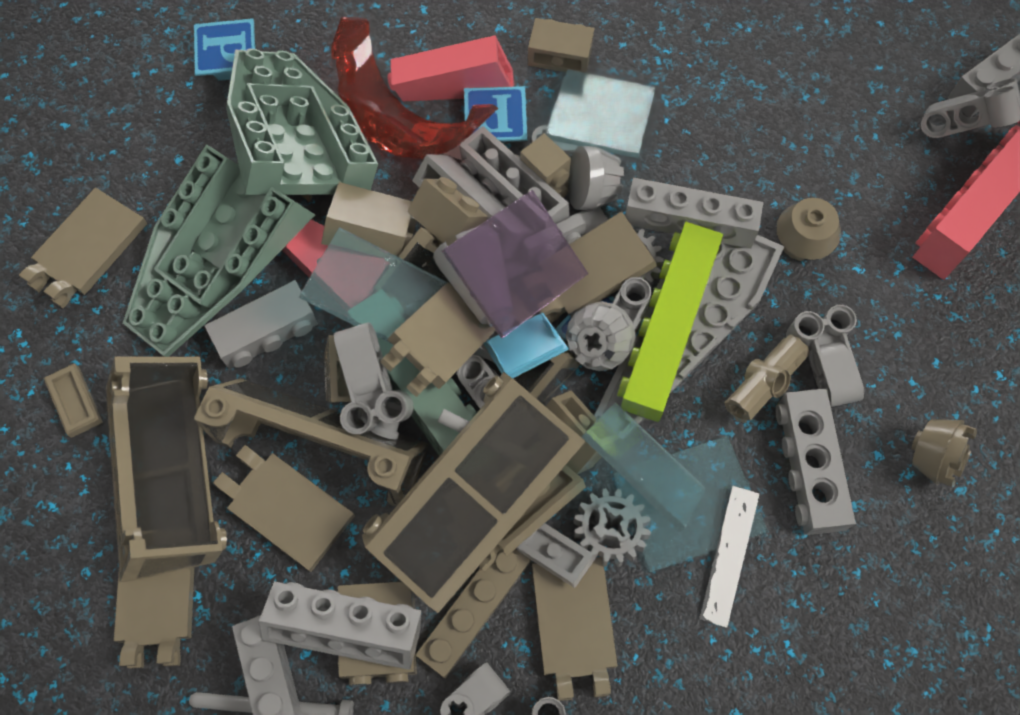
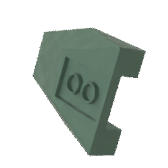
(293, 128)
(207, 251)

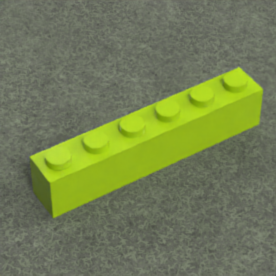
(671, 321)

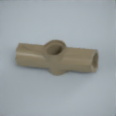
(767, 378)

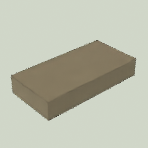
(73, 400)

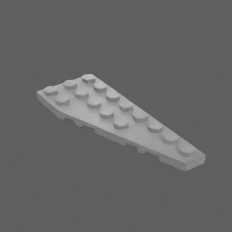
(729, 296)

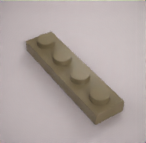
(471, 612)

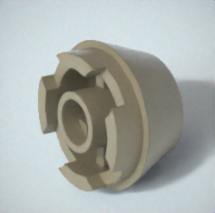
(809, 229)
(942, 450)

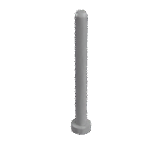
(242, 704)

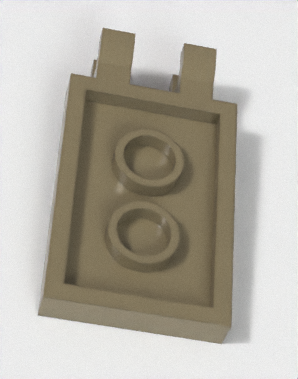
(83, 247)
(610, 257)
(437, 339)
(553, 498)
(286, 508)
(153, 614)
(575, 629)

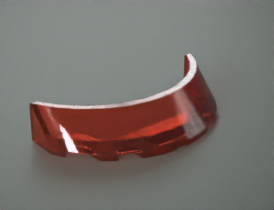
(378, 110)

